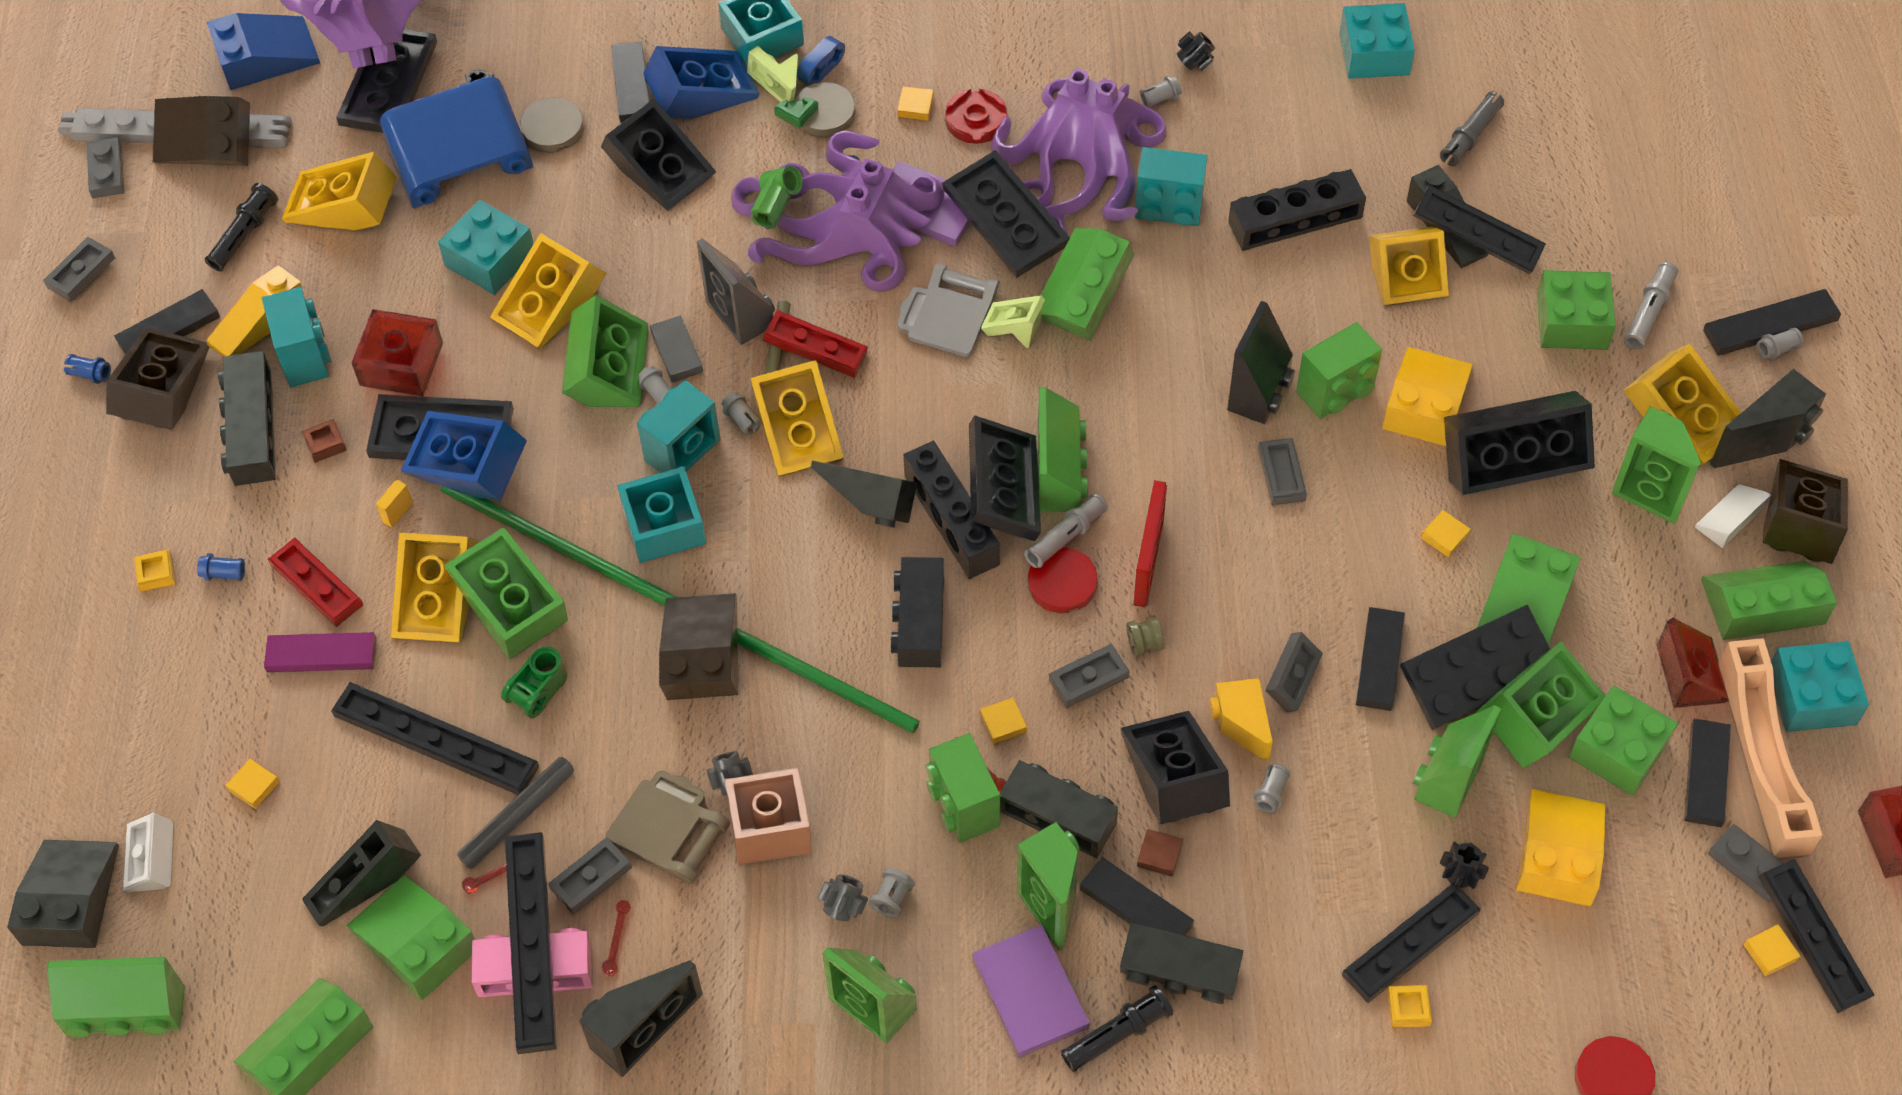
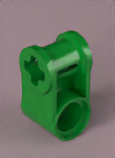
(531, 687)

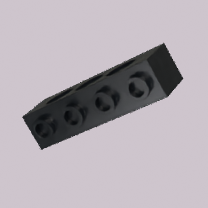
(1296, 209)
(950, 509)

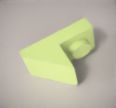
(774, 77)
(1016, 317)

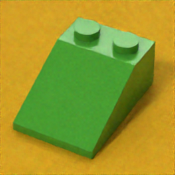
(1532, 577)
(507, 592)
(1544, 705)
(1455, 761)
(414, 936)
(868, 992)

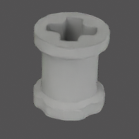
(882, 901)

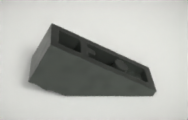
(1460, 251)
(871, 493)
(362, 872)

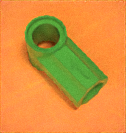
(775, 192)

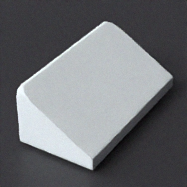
(1732, 514)
(148, 854)

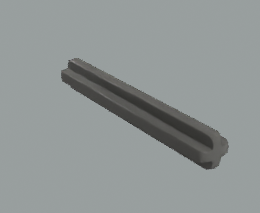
(515, 812)

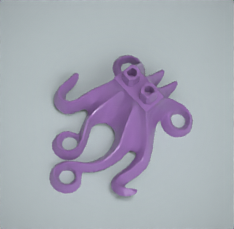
(358, 25)
(1089, 127)
(869, 214)

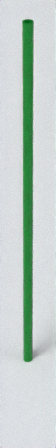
(659, 595)

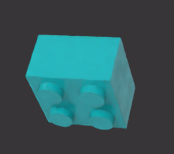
(761, 23)
(1376, 40)
(1170, 186)
(486, 246)
(297, 336)
(679, 429)
(662, 514)
(1818, 686)

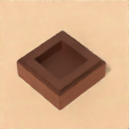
(324, 440)
(1159, 852)

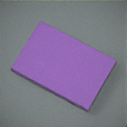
(947, 220)
(1030, 991)

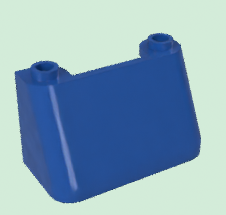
(453, 136)

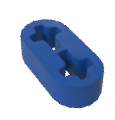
(821, 60)

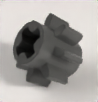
(726, 767)
(843, 897)

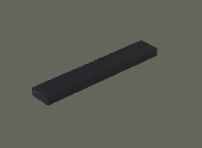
(435, 738)
(530, 944)

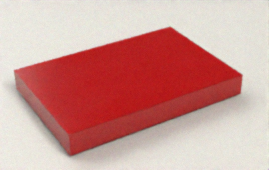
(1150, 544)

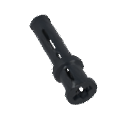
(249, 215)
(1131, 1020)

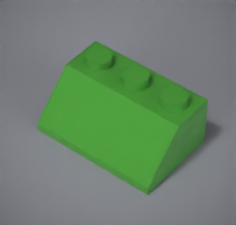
(1085, 280)
(604, 355)
(1060, 453)
(1658, 466)
(1769, 599)
(1049, 879)
(115, 996)
(305, 1041)

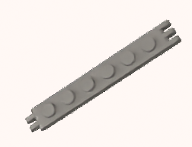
(138, 126)

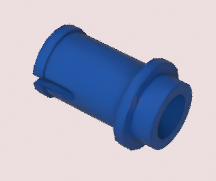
(94, 369)
(217, 567)

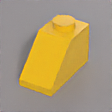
(1243, 715)

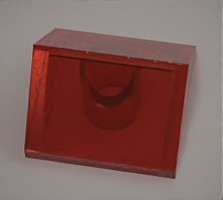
(1690, 666)

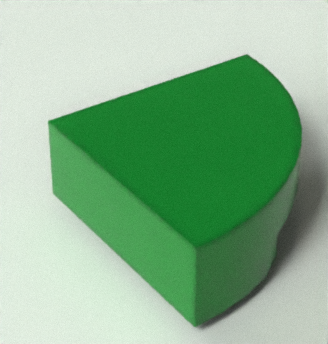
(796, 111)

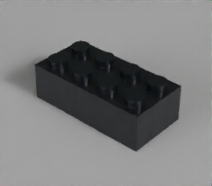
(1519, 442)

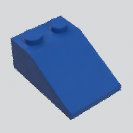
(261, 46)
(698, 80)
(465, 454)

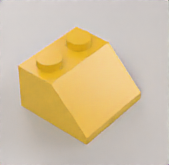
(1409, 265)

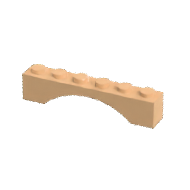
(1782, 801)

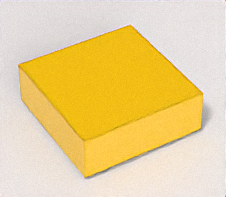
(915, 103)
(394, 503)
(1445, 533)
(154, 570)
(1003, 720)
(252, 783)
(1771, 950)
(1409, 1006)

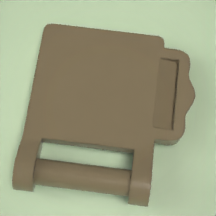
(661, 821)

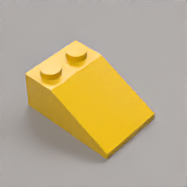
(342, 194)
(546, 291)
(1688, 392)
(1424, 394)
(796, 417)
(425, 596)
(1562, 848)

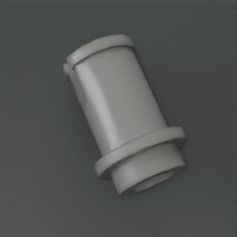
(1161, 92)
(1773, 345)
(652, 381)
(736, 407)
(1272, 788)

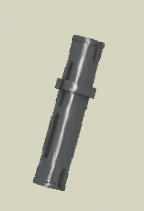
(1465, 136)

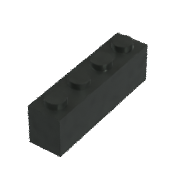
(248, 418)

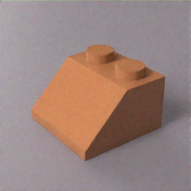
(768, 816)

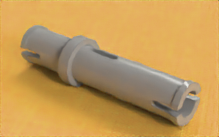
(1655, 295)
(1075, 522)

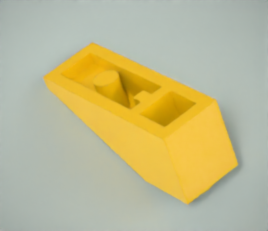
(247, 319)

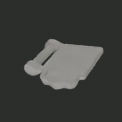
(944, 316)

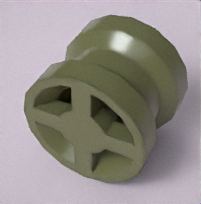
(1145, 635)

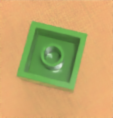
(1575, 310)
(1339, 370)
(1623, 740)
(963, 788)

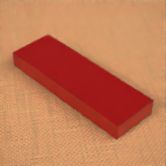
(815, 343)
(315, 582)

